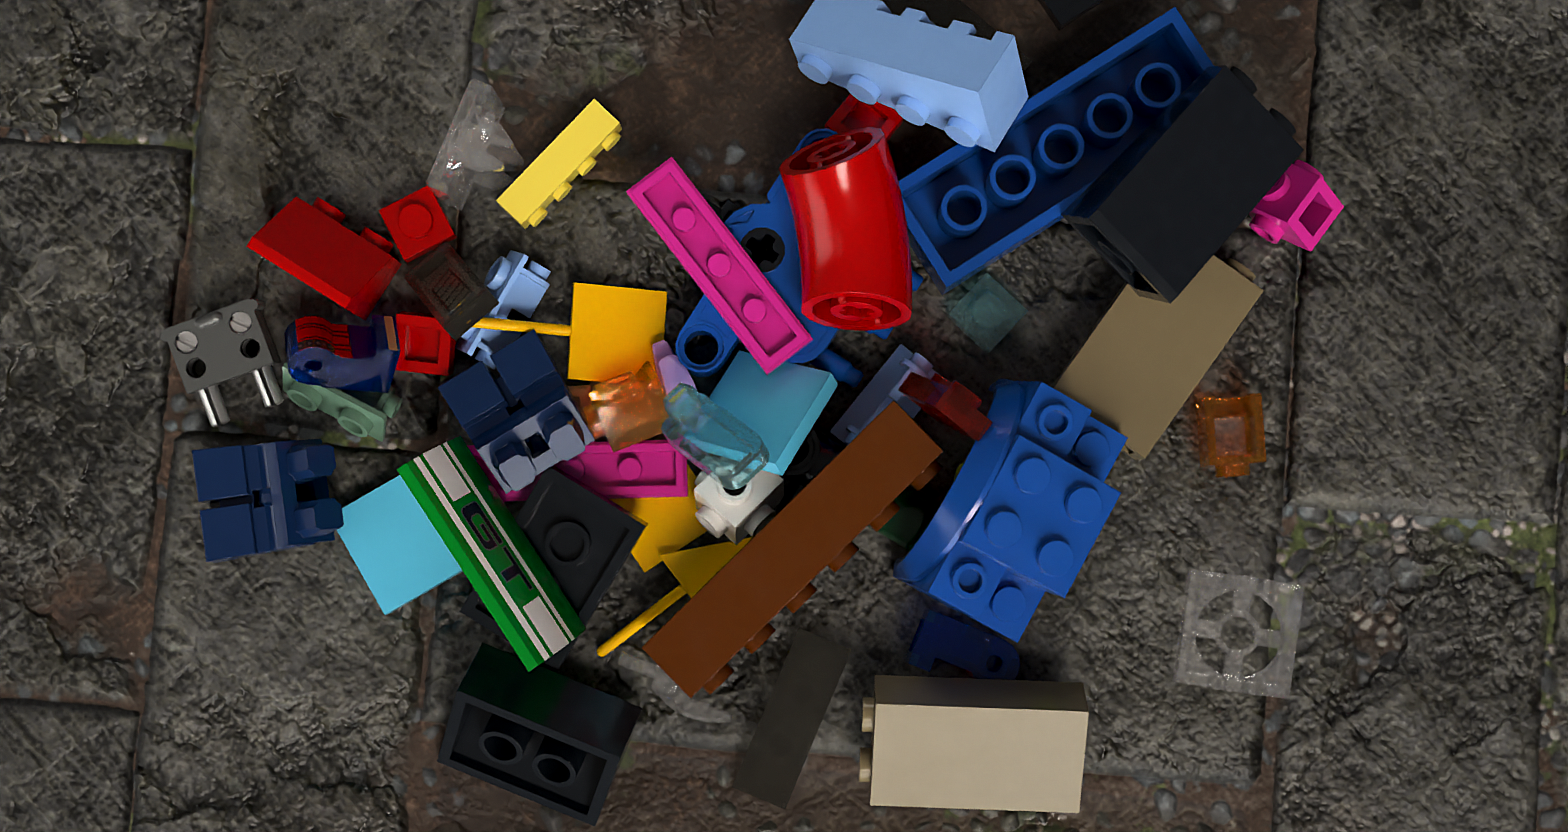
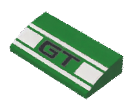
(492, 551)

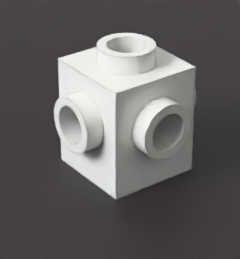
(737, 510)

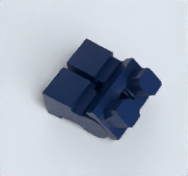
(521, 418)
(291, 494)

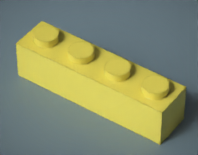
(559, 165)

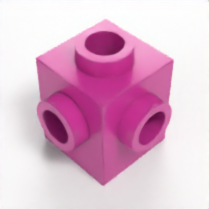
(1296, 208)

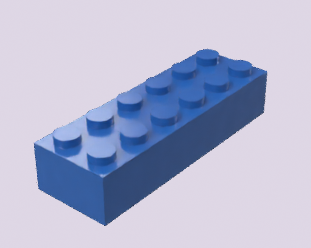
(985, 203)

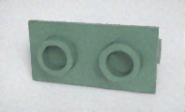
(356, 411)

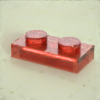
(947, 403)

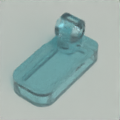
(712, 437)

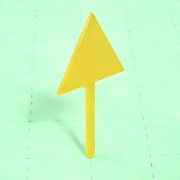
(692, 570)

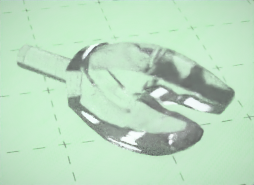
(672, 694)

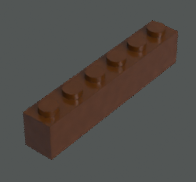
(793, 549)

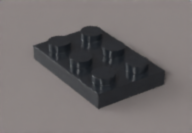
(579, 540)

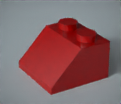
(328, 255)

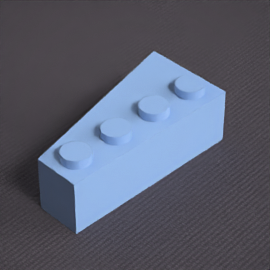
(915, 67)

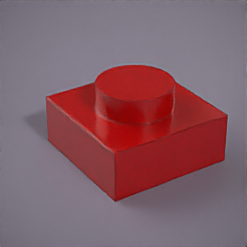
(856, 115)
(417, 224)
(424, 345)

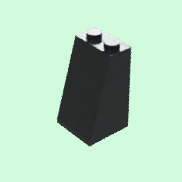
(1185, 183)

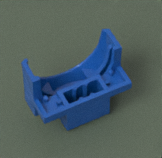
(1018, 509)

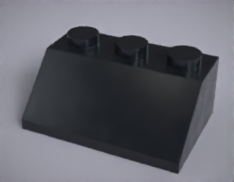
(538, 734)

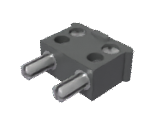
(222, 344)

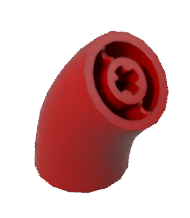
(850, 231)

